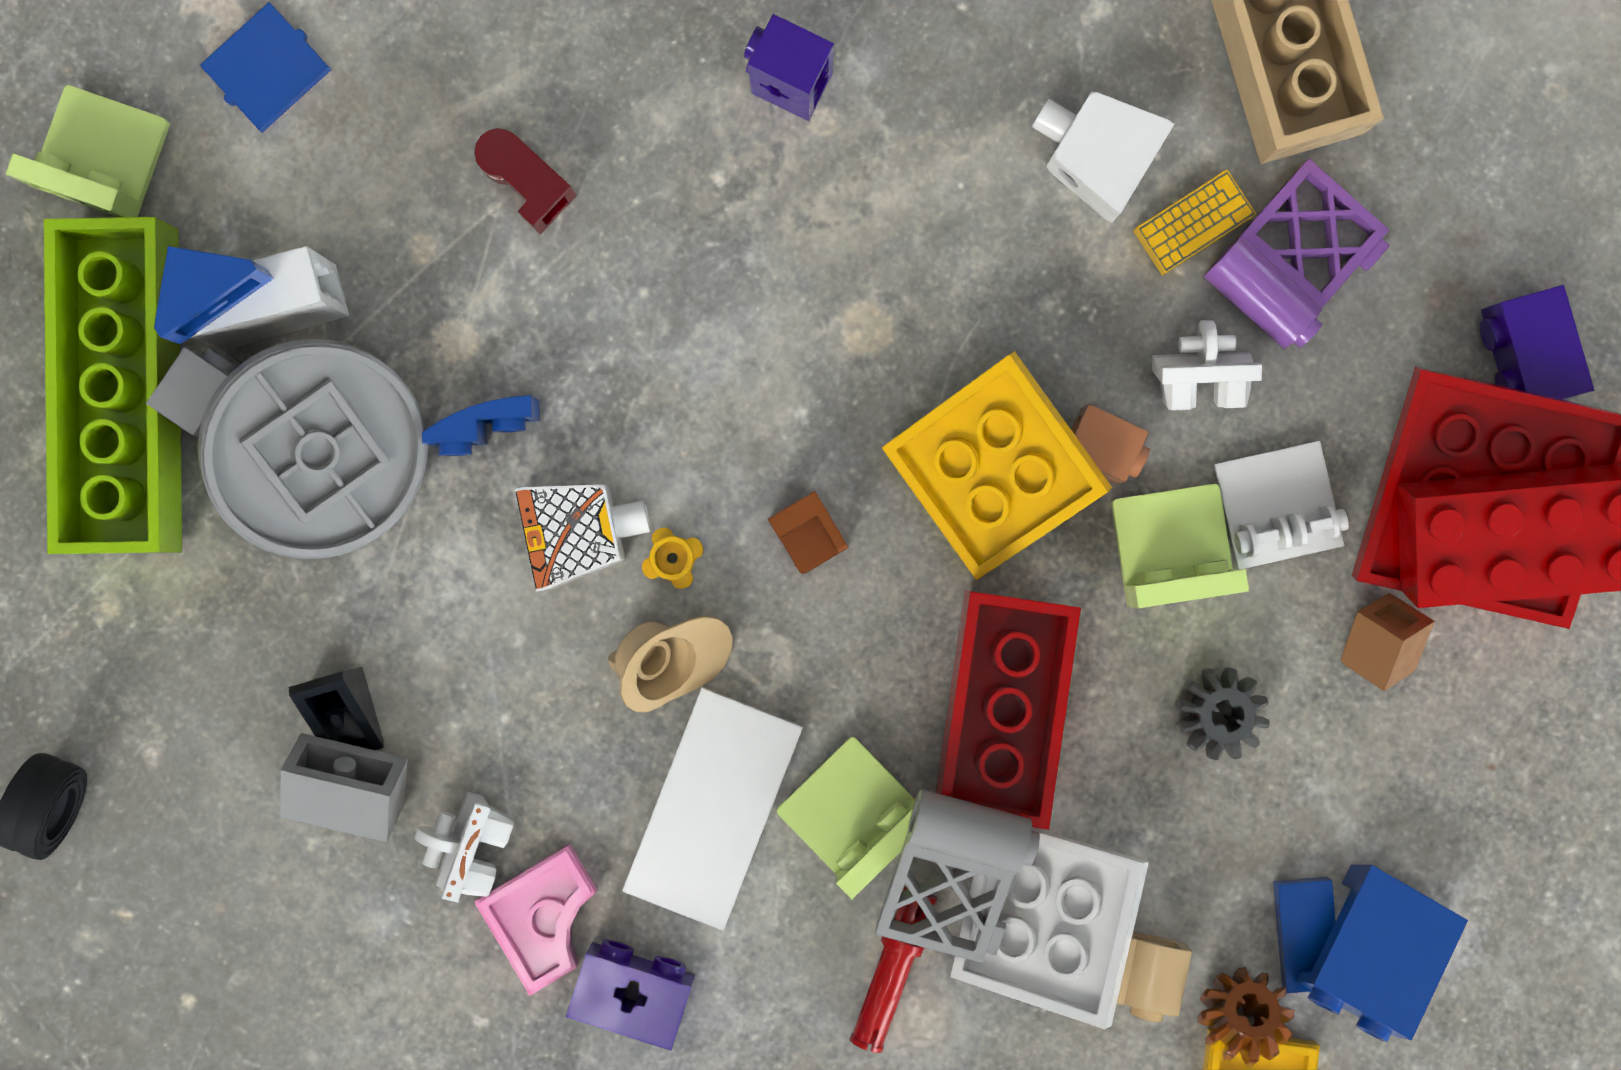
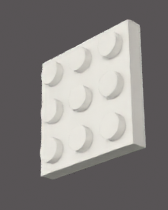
(1064, 930)

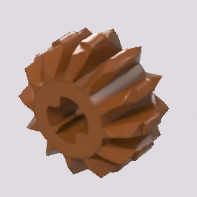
(1256, 1002)

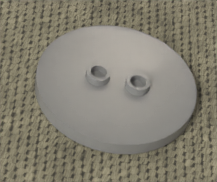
(312, 448)

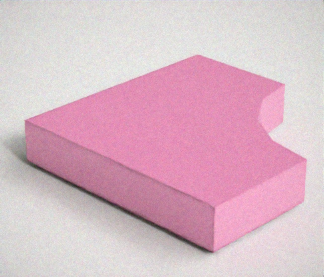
(536, 916)

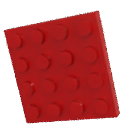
(1474, 430)

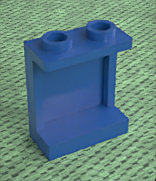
(1383, 954)

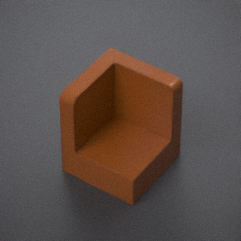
(808, 533)

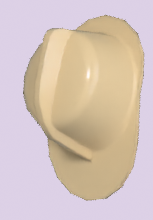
(669, 661)

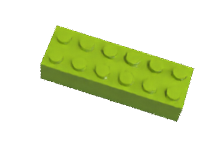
(107, 451)

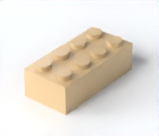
(1298, 73)

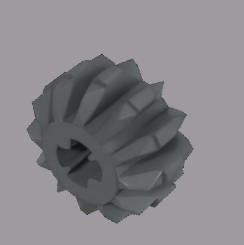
(1240, 723)

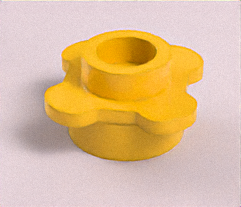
(658, 566)

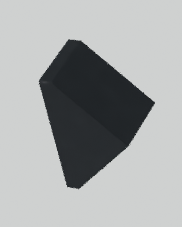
(339, 708)

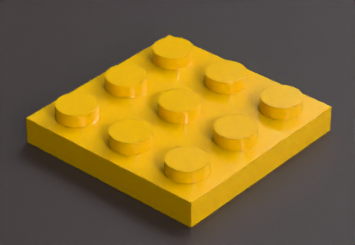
(996, 466)

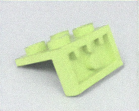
(96, 153)
(1175, 547)
(851, 815)

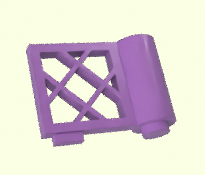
(1273, 290)

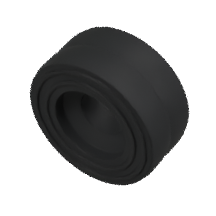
(41, 805)

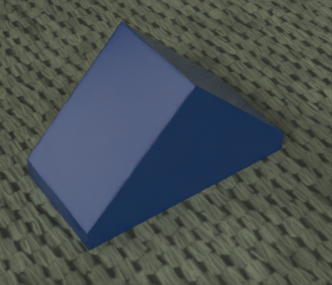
(202, 288)

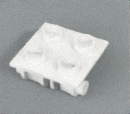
(1280, 505)

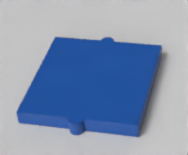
(265, 67)

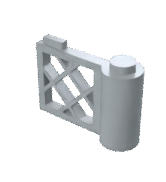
(973, 842)

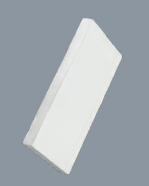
(712, 808)

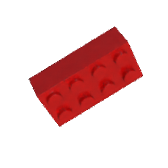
(1510, 536)
(1008, 704)

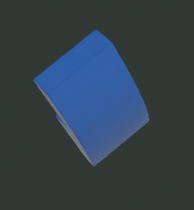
(468, 427)

